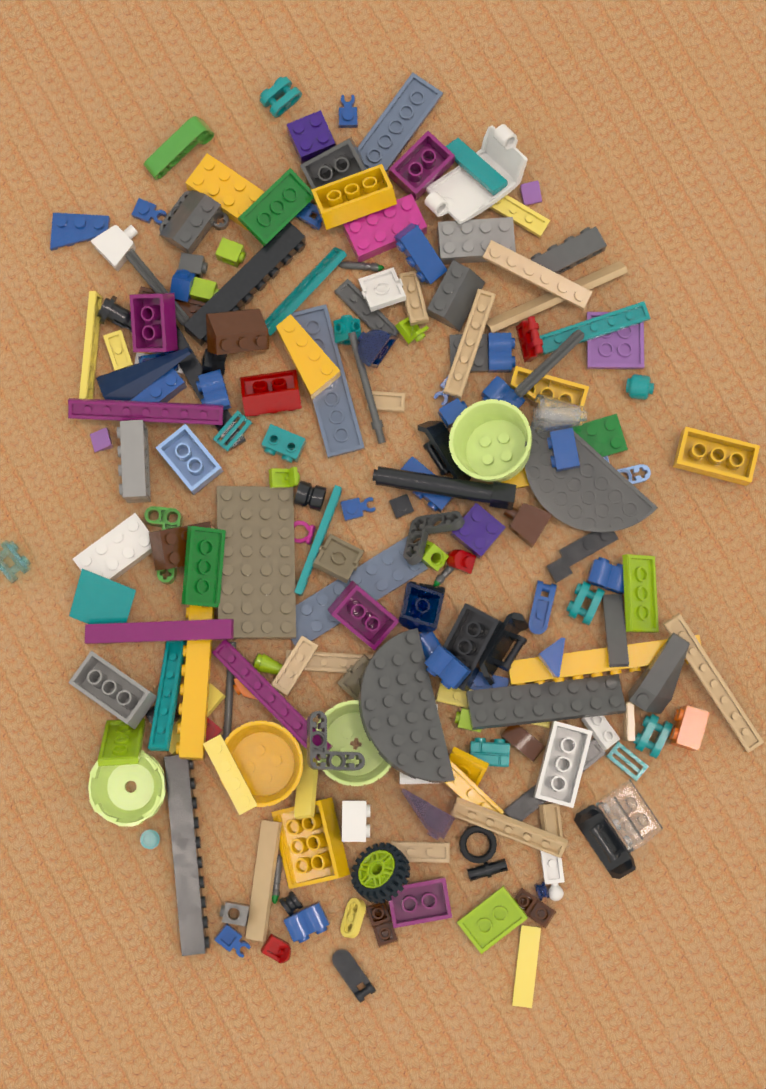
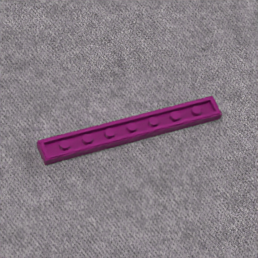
(146, 411)
(159, 631)
(265, 693)

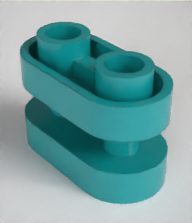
(280, 87)
(582, 591)
(650, 724)

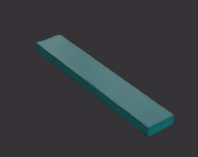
(305, 288)
(598, 326)
(319, 538)
(167, 696)

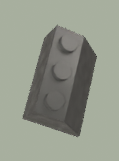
(333, 164)
(192, 221)
(455, 296)

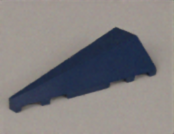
(130, 381)

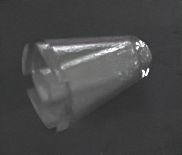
(556, 414)

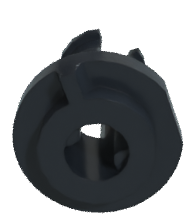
(115, 314)

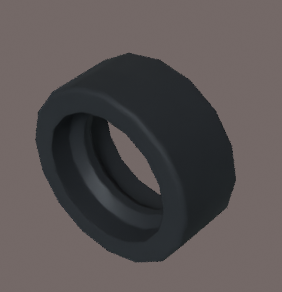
(477, 859)

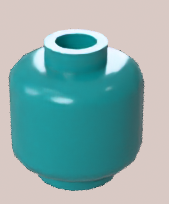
(639, 386)

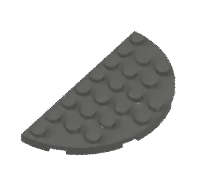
(588, 496)
(402, 711)

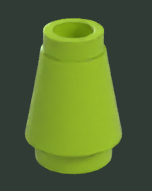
(266, 664)

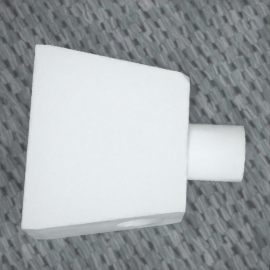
(115, 244)

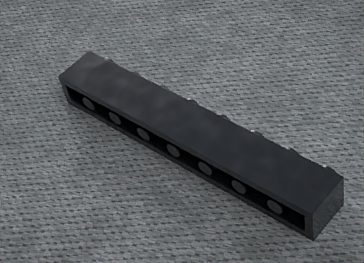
(249, 279)

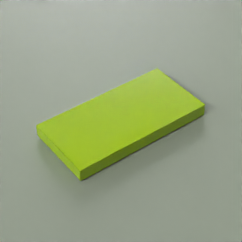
(640, 593)
(121, 743)

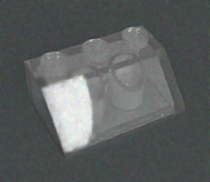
(629, 816)

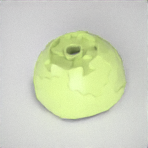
(115, 803)

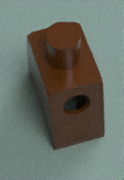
(528, 522)

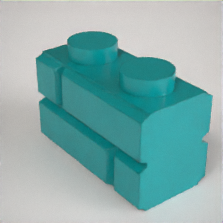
(494, 753)

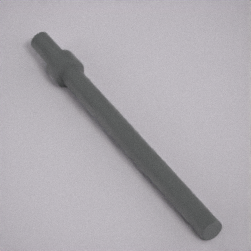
(376, 423)
(228, 702)

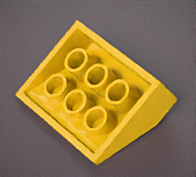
(312, 845)

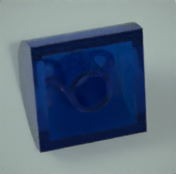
(374, 346)
(420, 608)

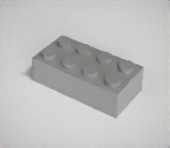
(470, 239)
(134, 461)
(113, 690)

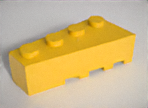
(311, 362)

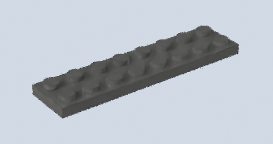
(545, 702)

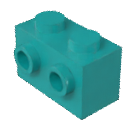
(283, 443)

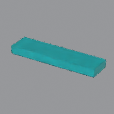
(477, 167)

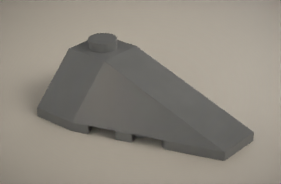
(658, 681)

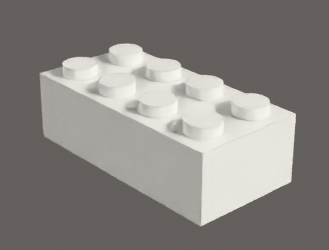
(117, 549)
(562, 764)

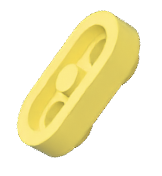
(353, 918)

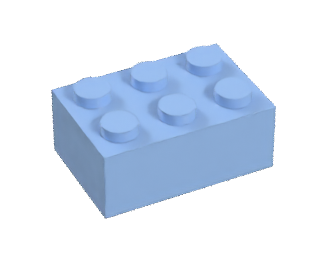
(189, 459)

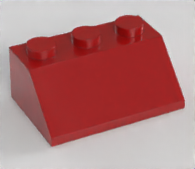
(270, 393)

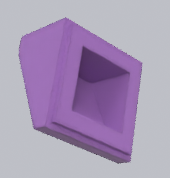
(530, 193)
(101, 440)

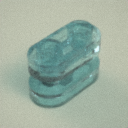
(21, 563)

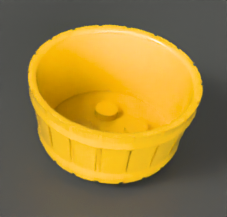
(267, 760)

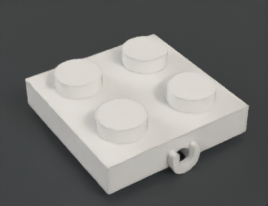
(382, 289)

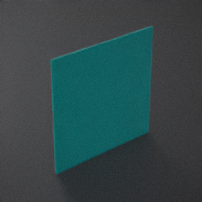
(101, 600)

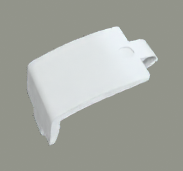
(462, 194)

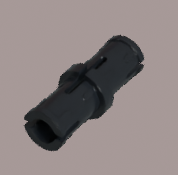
(487, 869)

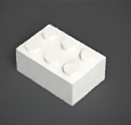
(354, 820)

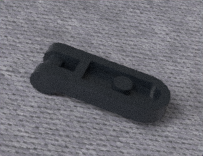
(352, 974)

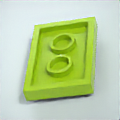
(492, 919)

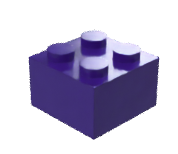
(310, 136)
(478, 531)

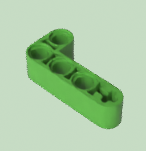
(178, 146)
(163, 522)

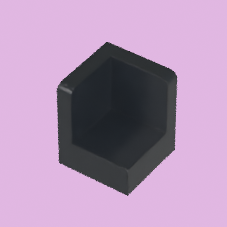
(213, 362)

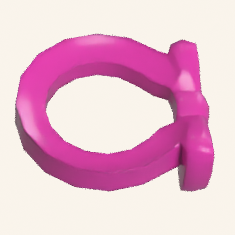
(311, 529)

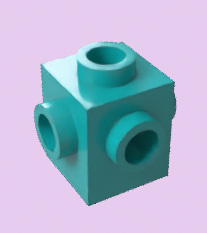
(343, 327)

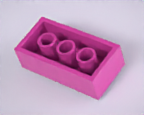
(376, 231)

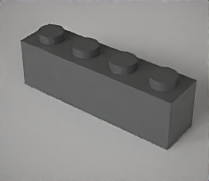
(572, 251)

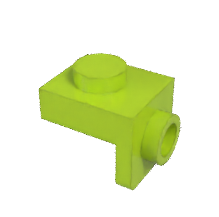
(409, 332)
(283, 477)

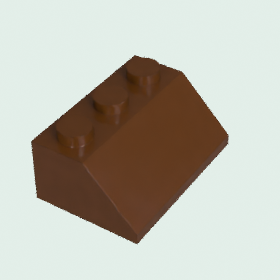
(236, 332)

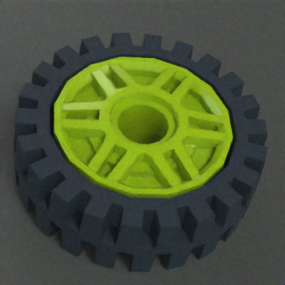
(380, 873)

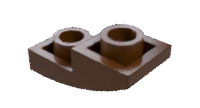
(523, 741)
(534, 908)
(382, 924)

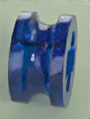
(541, 891)

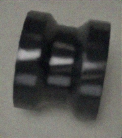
(291, 903)

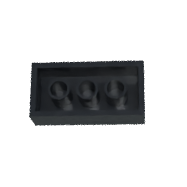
(470, 639)

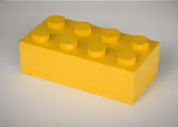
(224, 187)
(354, 196)
(716, 456)

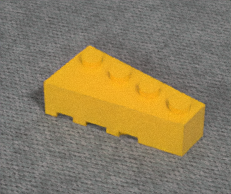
(551, 387)

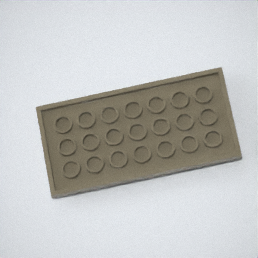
(258, 561)

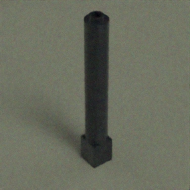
(497, 494)

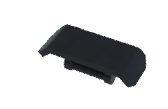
(439, 438)
(500, 645)
(605, 841)

